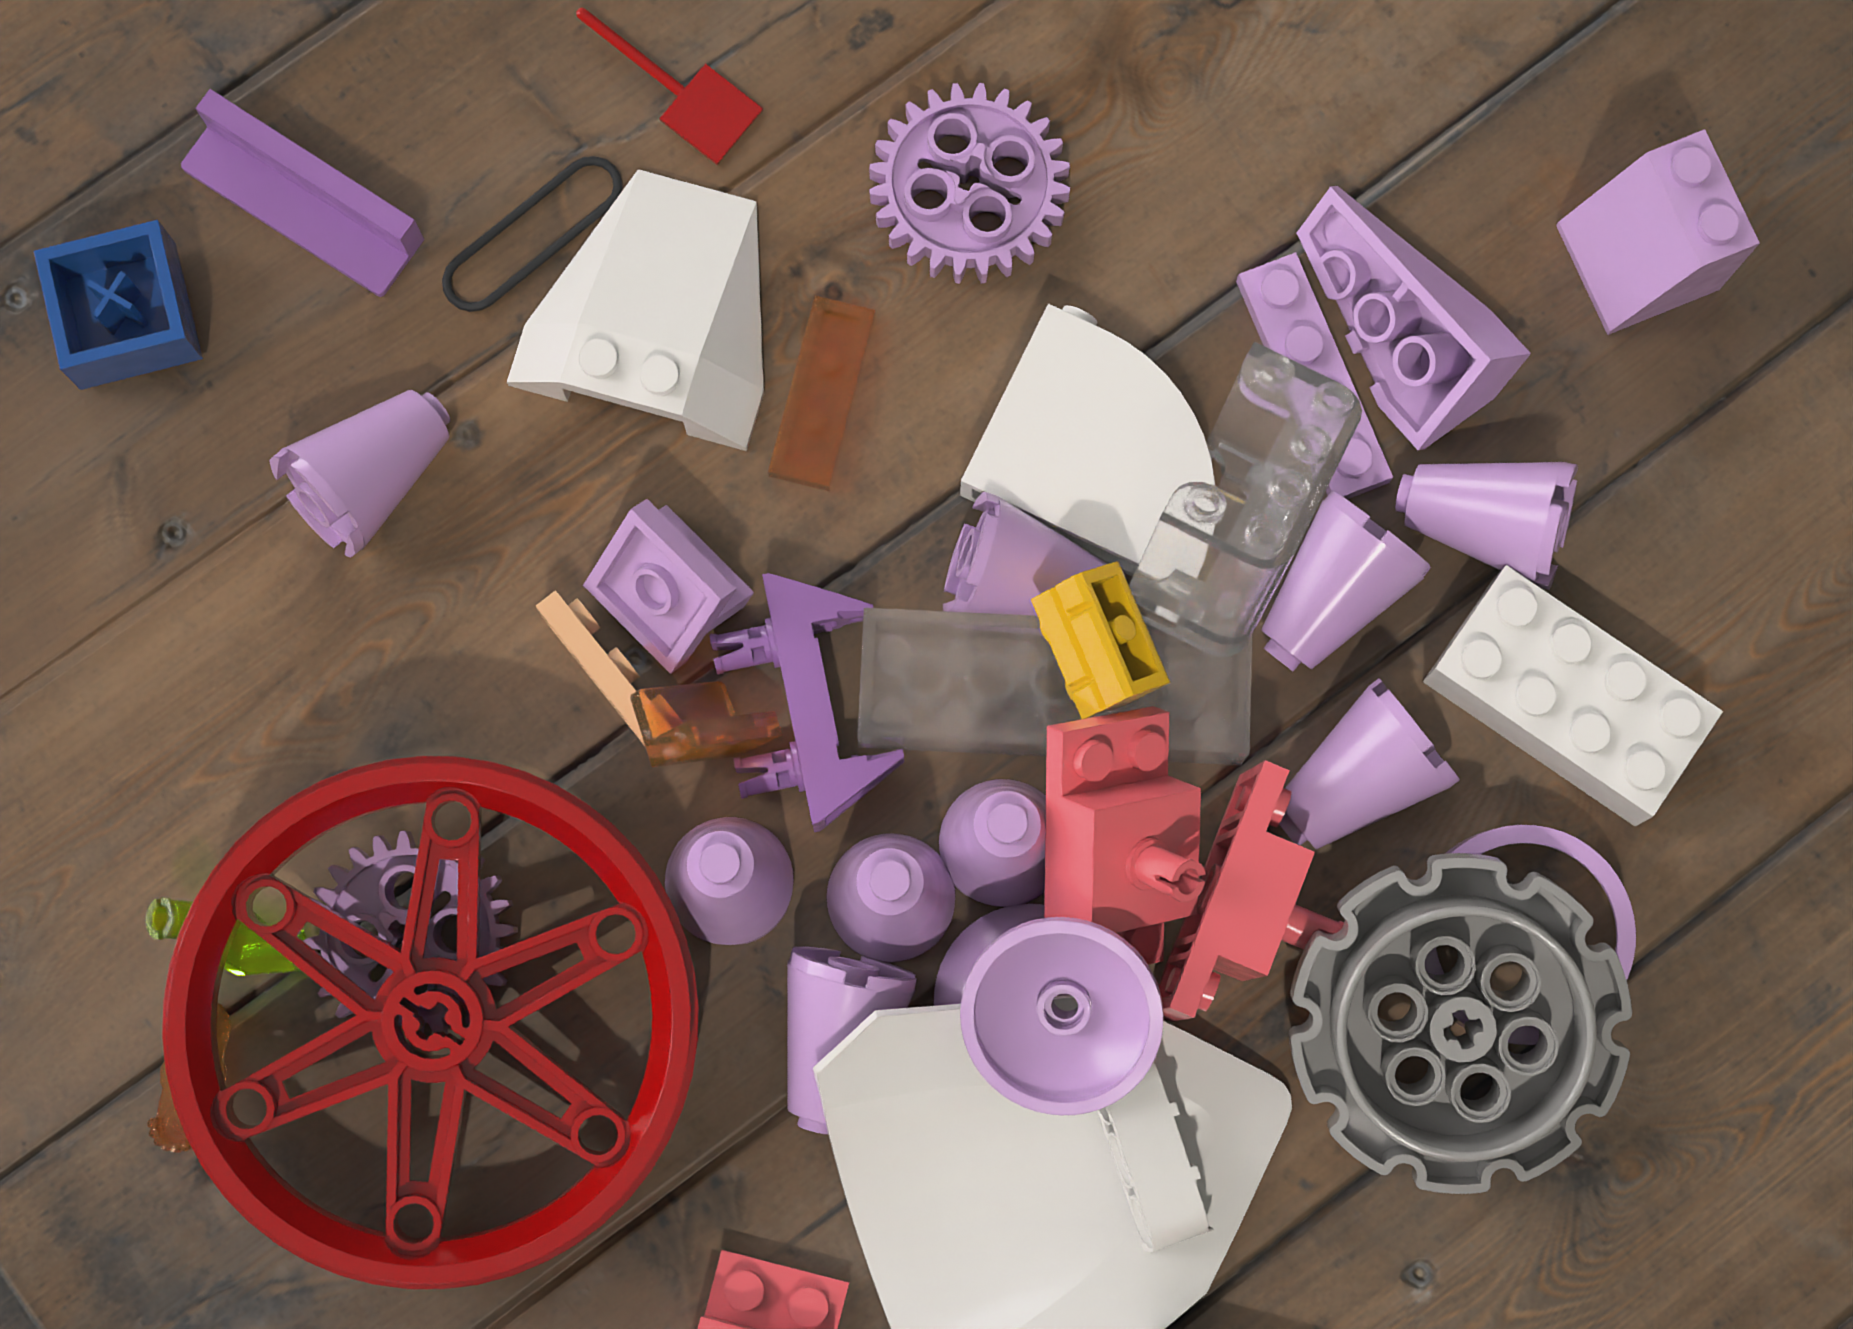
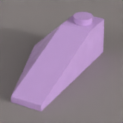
(1419, 331)

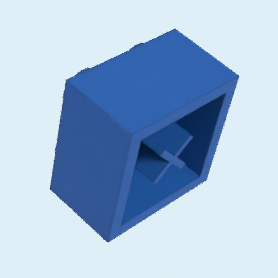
(117, 305)

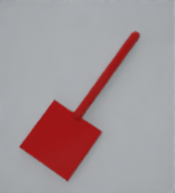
(706, 112)

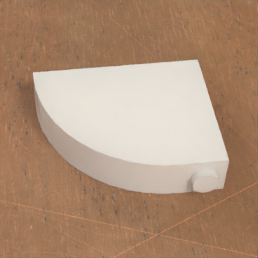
(1089, 439)

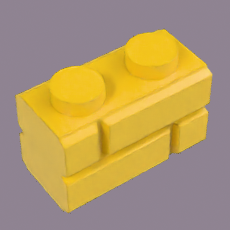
(1100, 640)

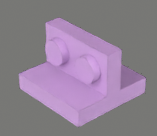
(665, 584)

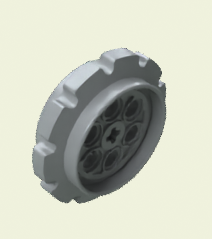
(1535, 1097)

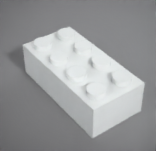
(1573, 697)

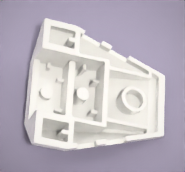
(658, 312)

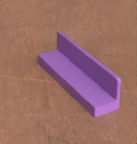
(301, 196)

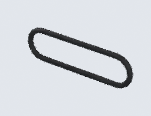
(517, 213)

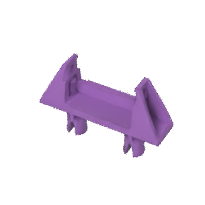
(813, 758)

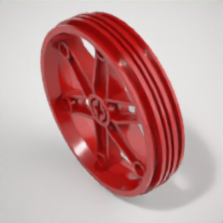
(224, 1141)

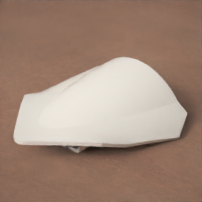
(1032, 1215)

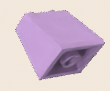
(1659, 233)

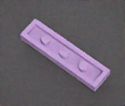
(1295, 327)

